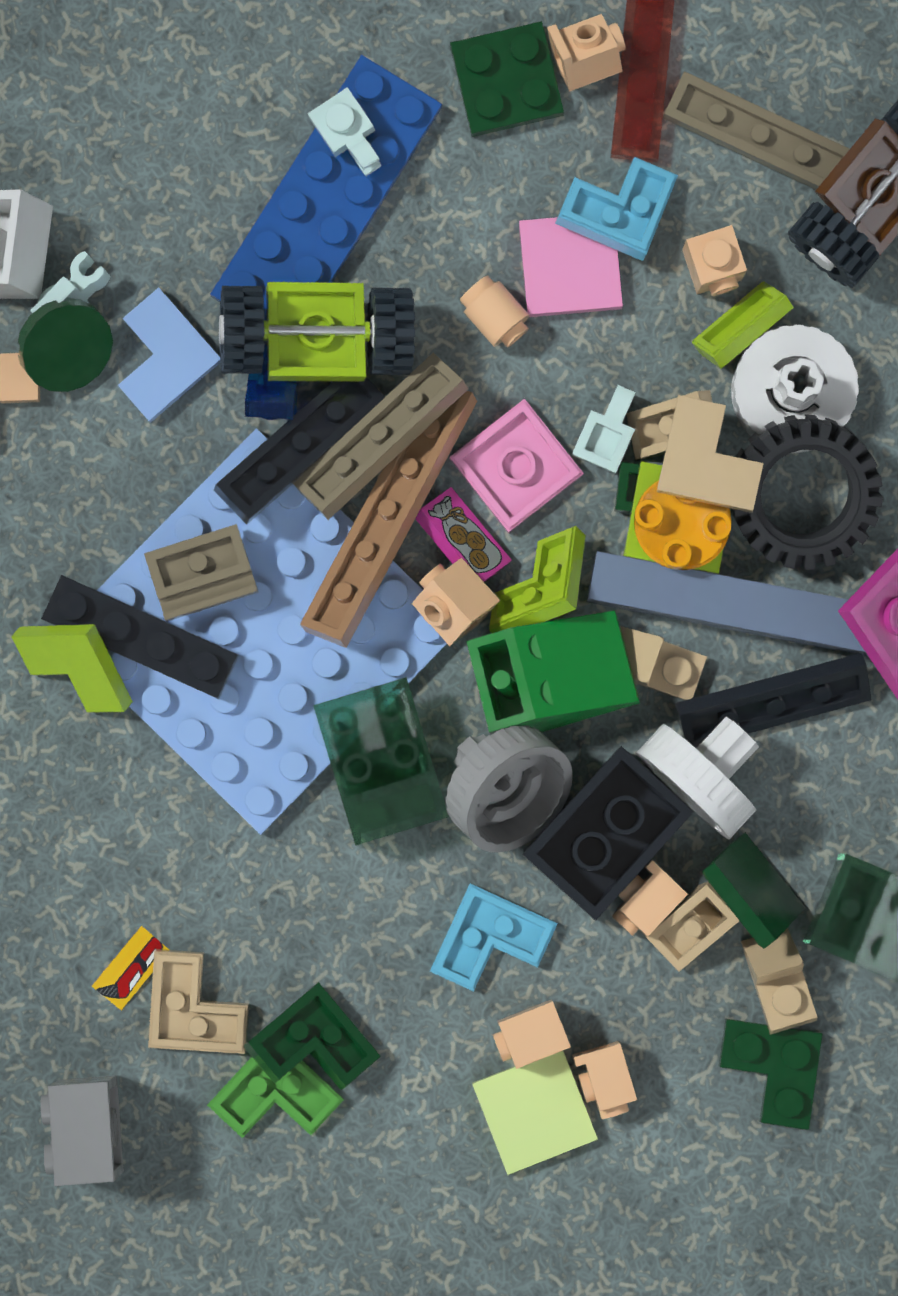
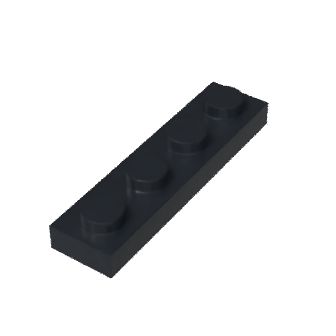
(296, 447)
(143, 637)
(778, 699)

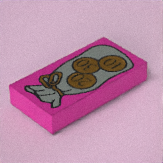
(462, 535)

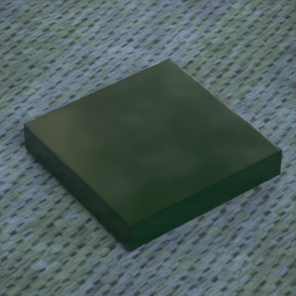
(753, 890)

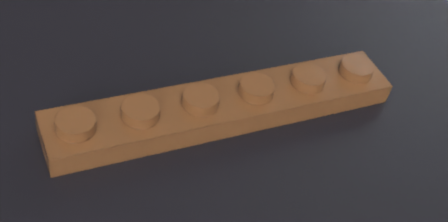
(382, 528)

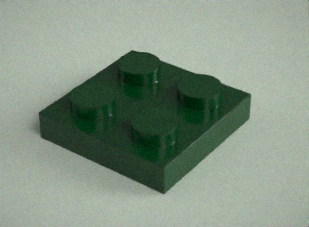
(506, 79)

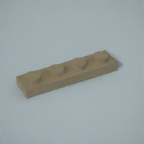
(753, 131)
(380, 436)

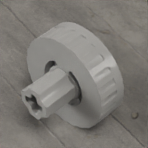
(492, 772)

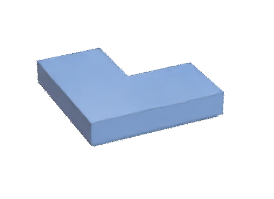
(178, 356)

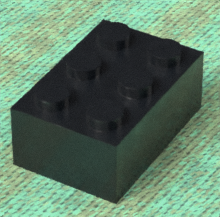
(607, 833)

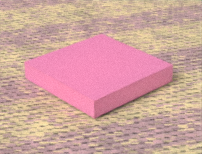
(567, 271)
(516, 466)

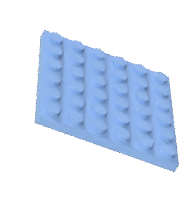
(262, 734)

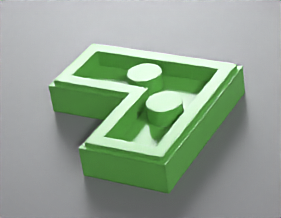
(252, 1093)

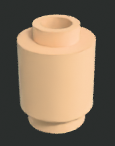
(495, 312)

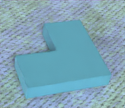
(621, 220)
(489, 923)

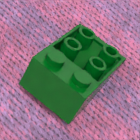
(553, 672)

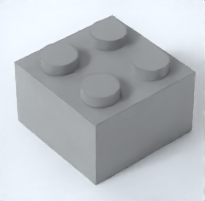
(83, 1130)

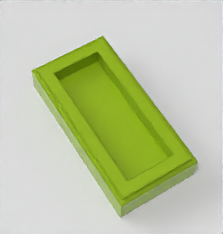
(742, 324)

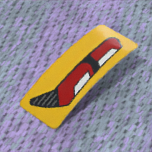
(129, 968)

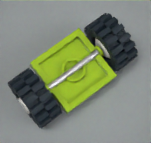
(316, 331)

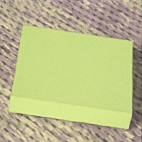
(534, 1112)

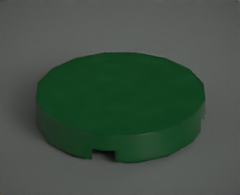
(65, 345)

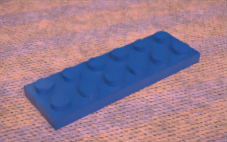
(327, 198)

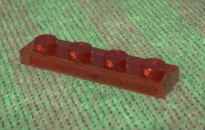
(643, 80)

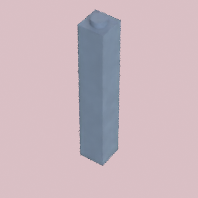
(721, 602)

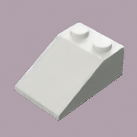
(23, 244)

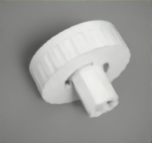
(775, 361)
(703, 773)

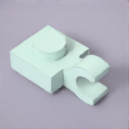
(344, 128)
(78, 286)
(604, 436)

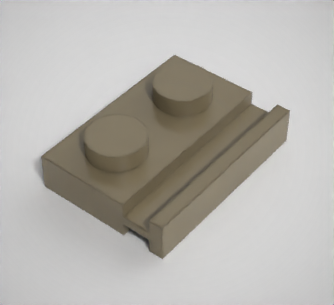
(201, 572)

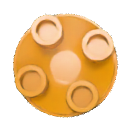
(680, 530)

